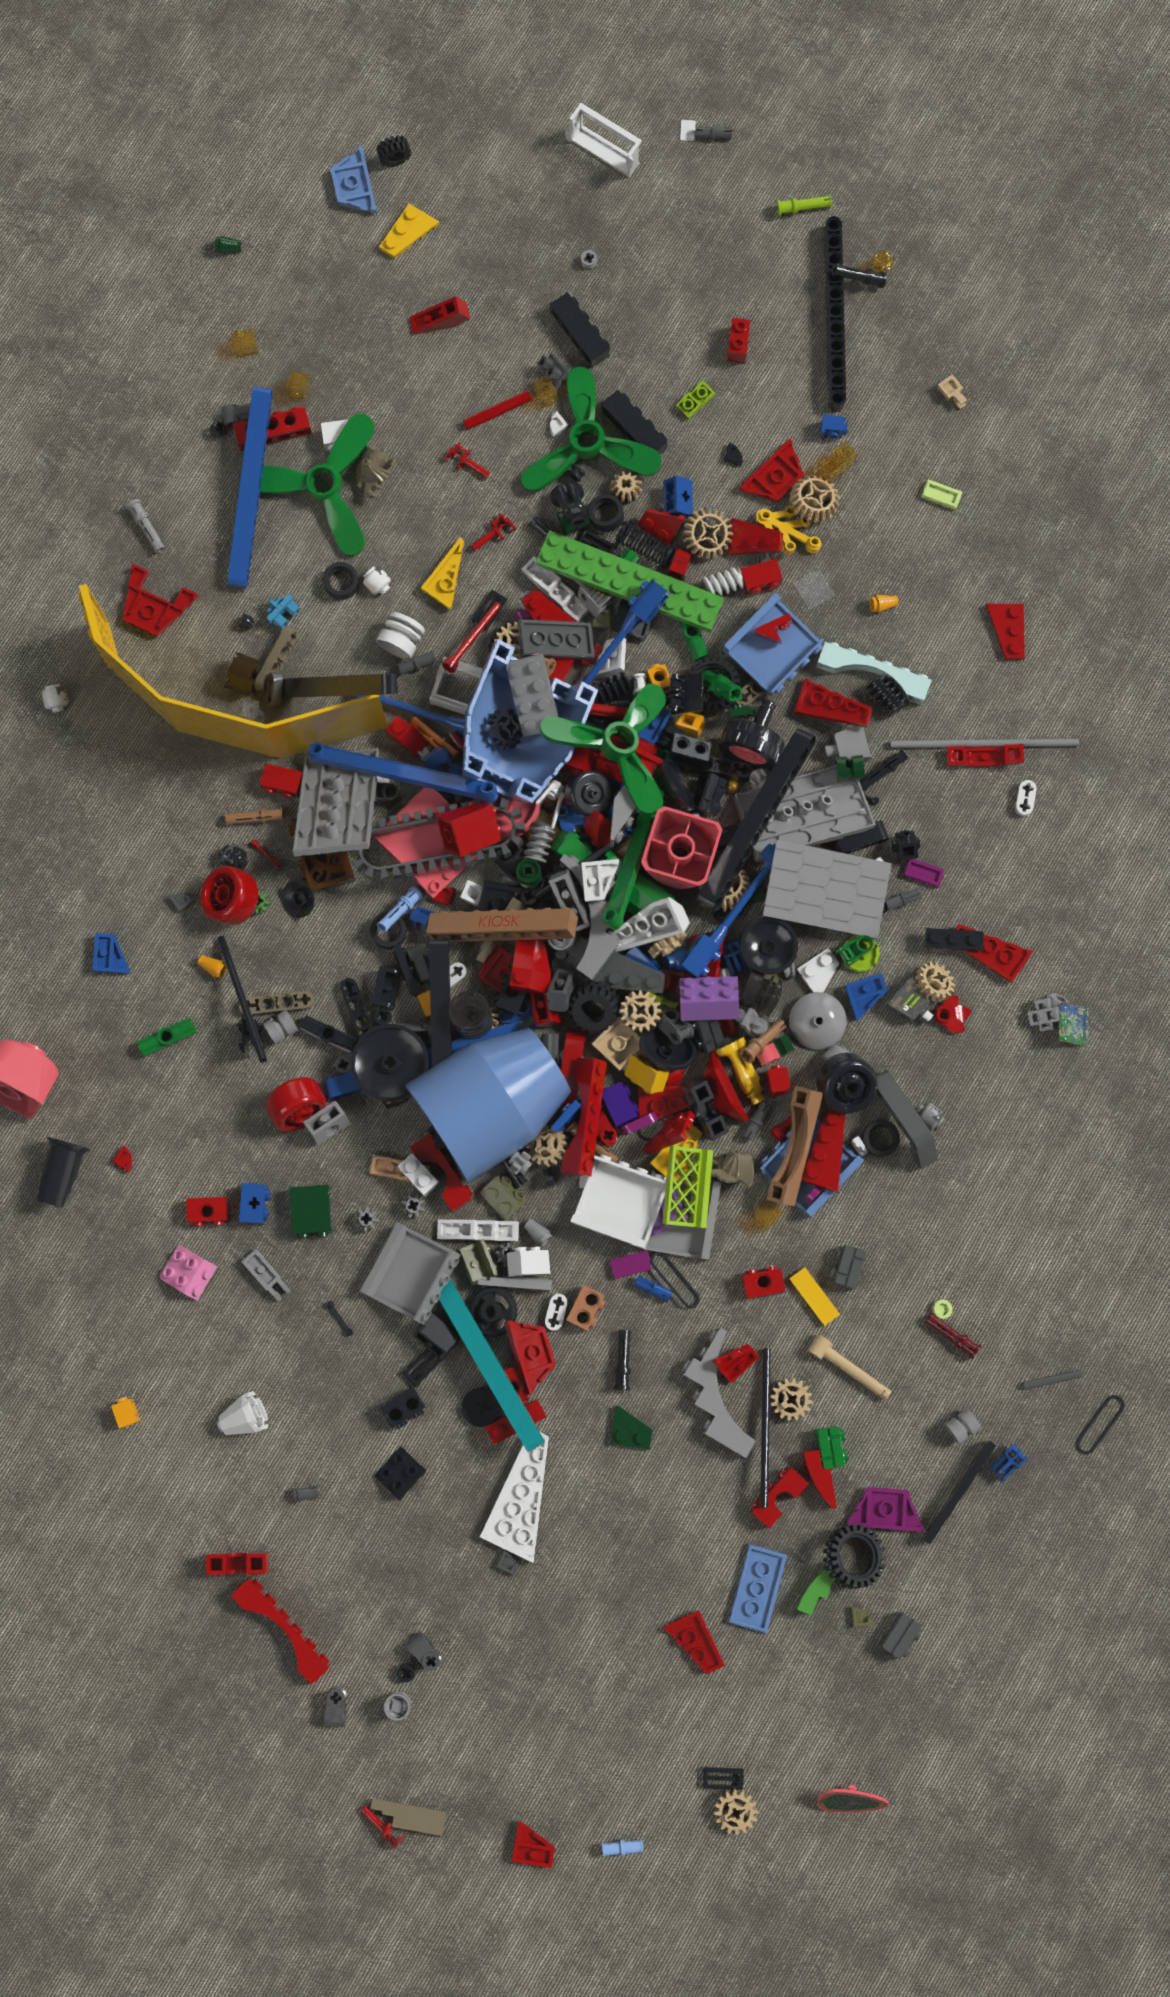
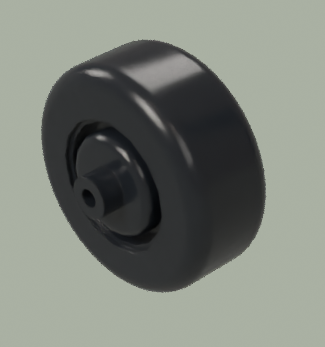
(588, 792)

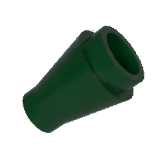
(227, 245)

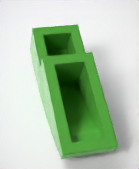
(817, 1587)

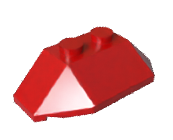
(725, 1097)

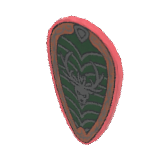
(850, 1801)

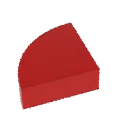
(444, 896)
(124, 1159)

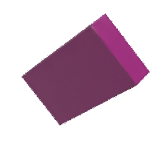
(923, 873)
(630, 1264)

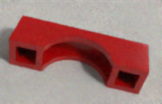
(455, 1193)

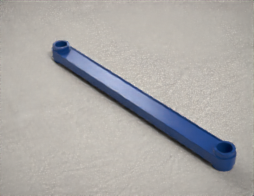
(403, 772)

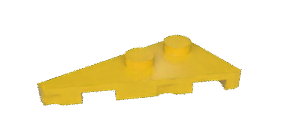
(443, 580)

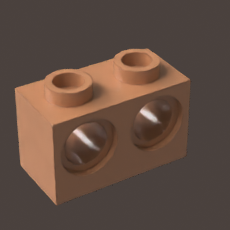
(581, 1306)

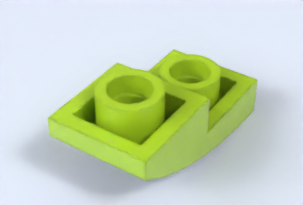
(696, 399)

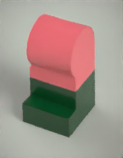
(776, 1050)

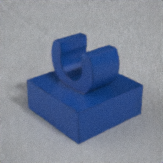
(420, 915)

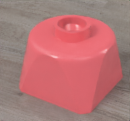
(683, 830)
(24, 1077)

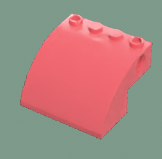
(421, 843)

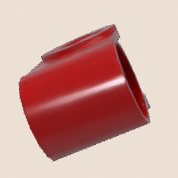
(606, 1127)

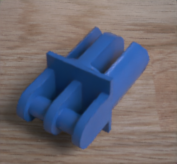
(733, 956)
(1009, 1461)

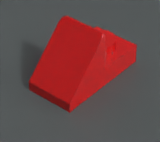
(769, 630)

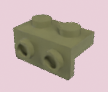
(503, 1196)
(478, 1262)

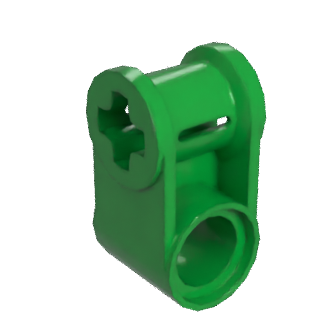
(854, 951)

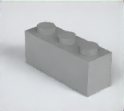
(569, 896)

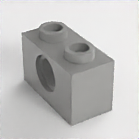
(326, 1123)

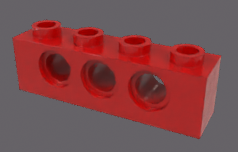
(282, 431)

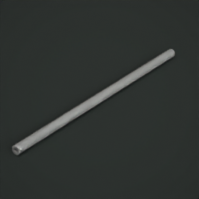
(982, 743)

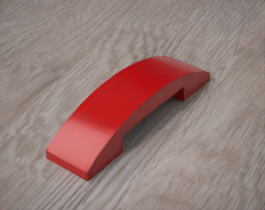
(985, 756)
(572, 1050)

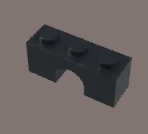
(709, 1121)

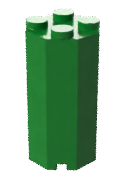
(645, 888)

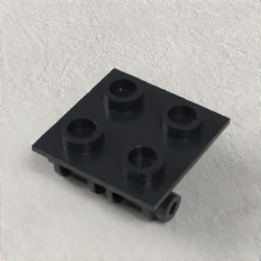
(686, 693)
(244, 1042)
(400, 1473)

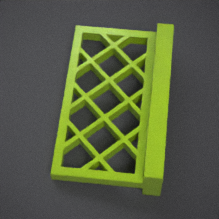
(699, 1187)

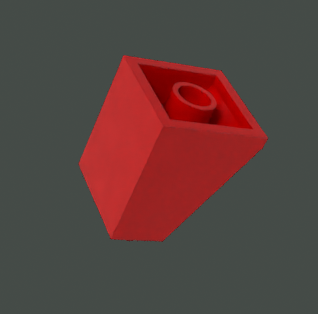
(468, 828)

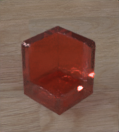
(672, 980)

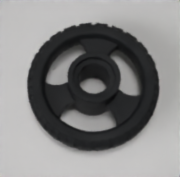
(487, 1295)

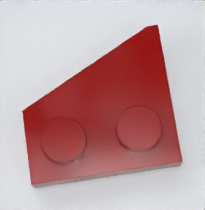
(661, 524)
(736, 1362)
(532, 1848)

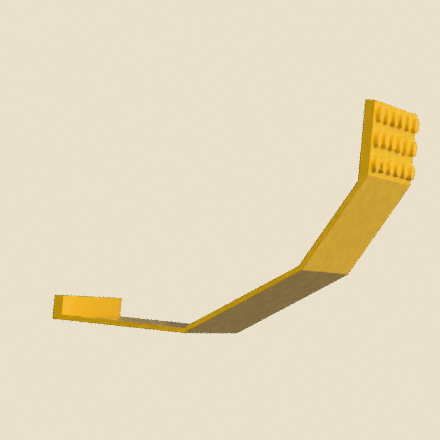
(273, 739)

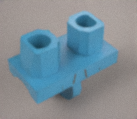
(278, 609)

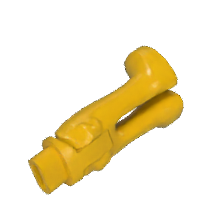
(745, 1073)

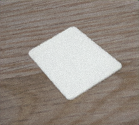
(687, 130)

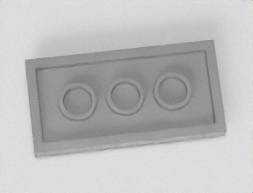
(531, 692)

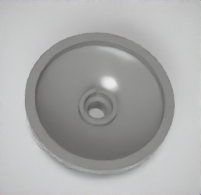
(803, 1022)

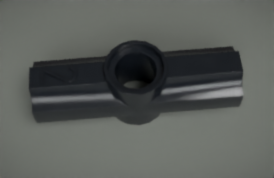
(317, 1029)

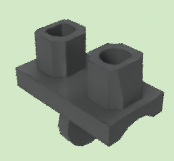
(553, 369)

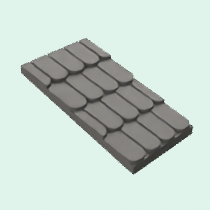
(334, 809)
(813, 811)
(827, 889)

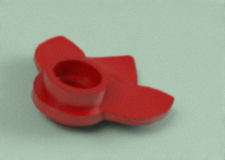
(954, 1014)

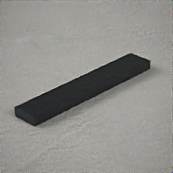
(958, 1492)

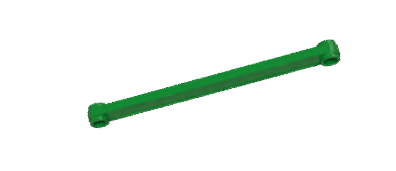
(631, 864)

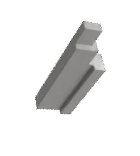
(518, 1283)

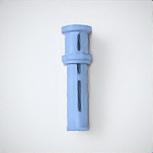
(405, 903)

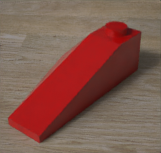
(530, 967)

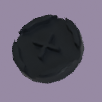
(480, 1407)

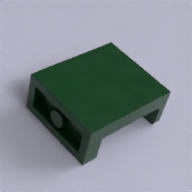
(310, 1211)

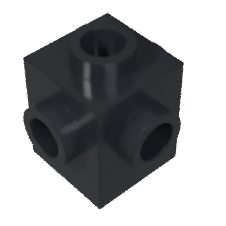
(906, 845)

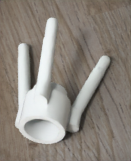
(553, 791)

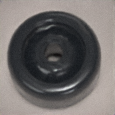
(847, 1083)

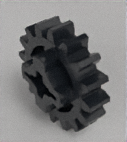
(504, 728)

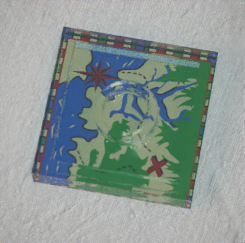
(1073, 1024)

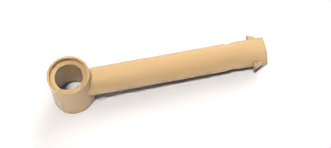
(822, 1348)

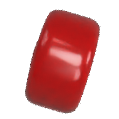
(229, 895)
(294, 1103)

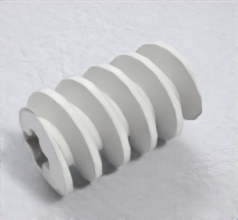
(724, 581)

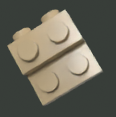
(618, 1044)

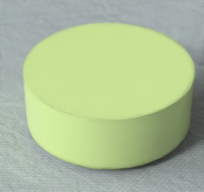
(942, 1309)

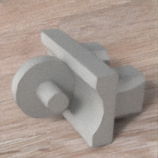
(752, 1023)

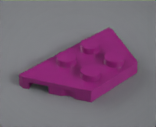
(886, 1510)

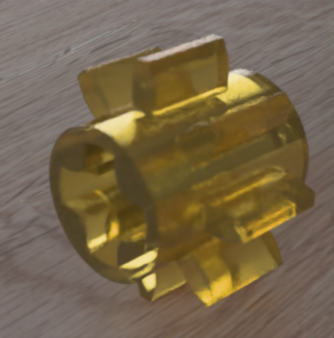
(882, 261)

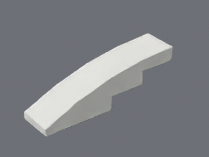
(555, 590)
(478, 1230)

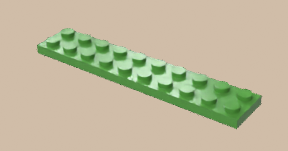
(624, 579)

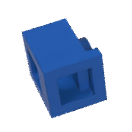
(833, 427)

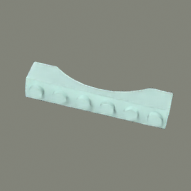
(837, 659)

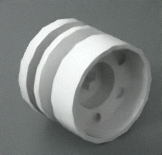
(400, 636)

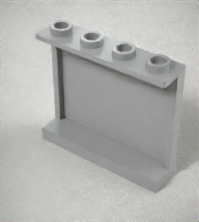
(686, 1240)
(410, 1273)

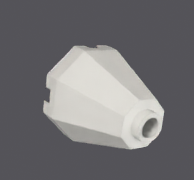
(243, 1416)

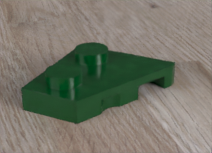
(739, 711)
(630, 1431)

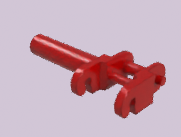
(464, 460)
(493, 532)
(384, 1829)

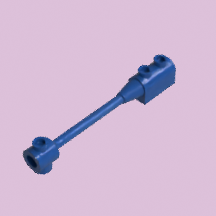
(641, 609)
(453, 722)
(707, 947)

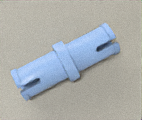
(622, 1847)

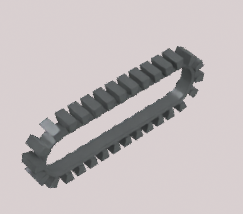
(370, 873)

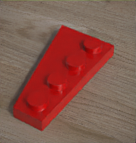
(824, 704)
(825, 1158)

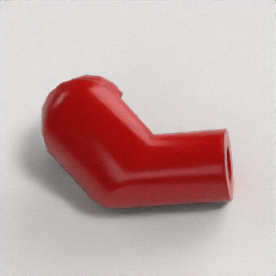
(597, 650)

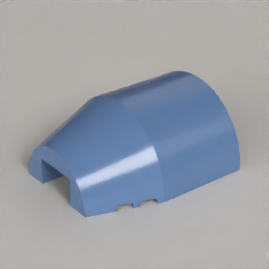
(529, 767)
(491, 1098)

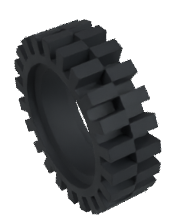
(874, 1552)

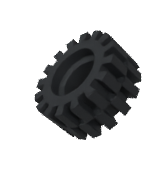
(393, 151)

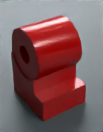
(680, 564)

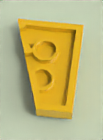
(408, 229)
(660, 1162)

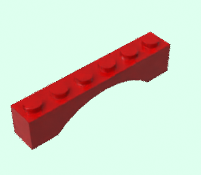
(580, 1154)
(309, 1660)

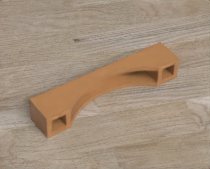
(804, 1110)

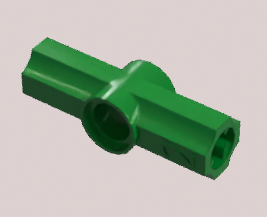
(695, 643)
(721, 686)
(155, 1041)

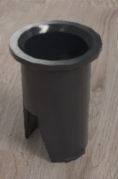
(60, 1171)

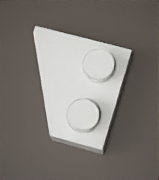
(615, 663)
(598, 878)
(819, 971)

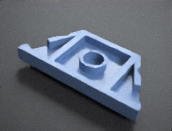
(353, 182)

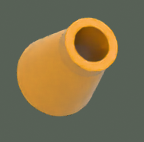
(882, 602)
(213, 966)

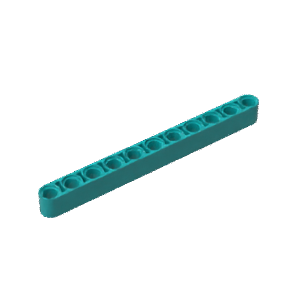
(490, 1367)

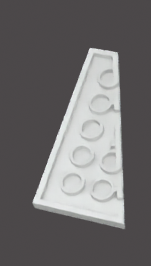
(517, 1509)

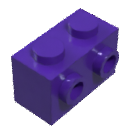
(619, 1104)

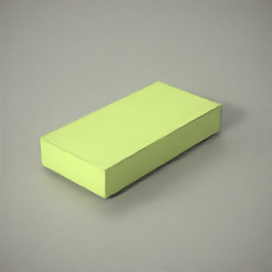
(941, 494)

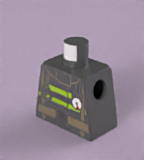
(910, 1002)

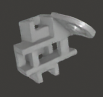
(1051, 1005)

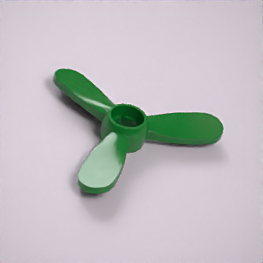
(344, 452)
(621, 452)
(635, 775)

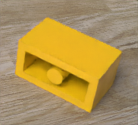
(646, 1074)

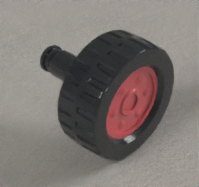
(753, 741)

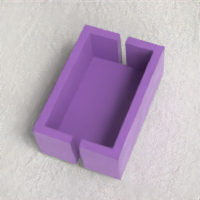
(709, 998)

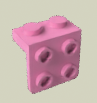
(187, 1272)

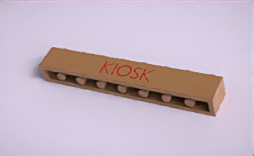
(503, 925)

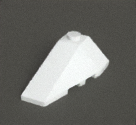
(652, 923)

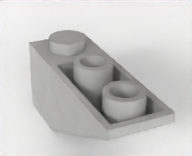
(622, 815)

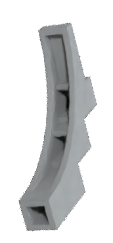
(600, 944)
(704, 1373)

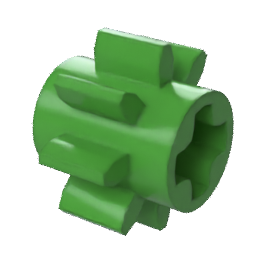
(262, 905)

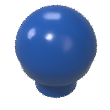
(671, 962)

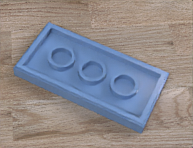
(757, 1588)

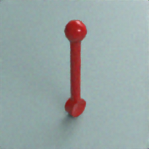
(254, 843)

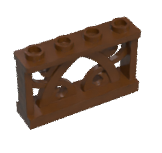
(341, 866)

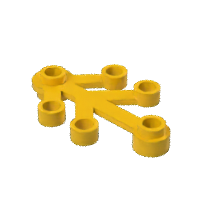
(787, 529)

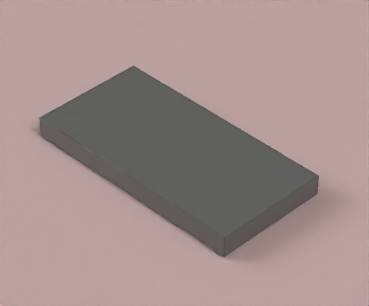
(556, 639)

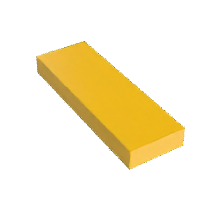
(814, 1296)

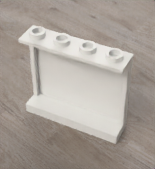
(620, 1201)

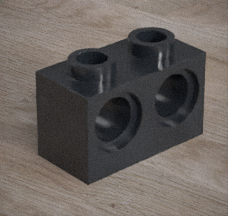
(689, 751)
(401, 1404)

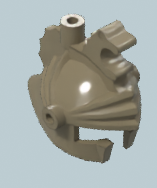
(373, 470)
(734, 1167)

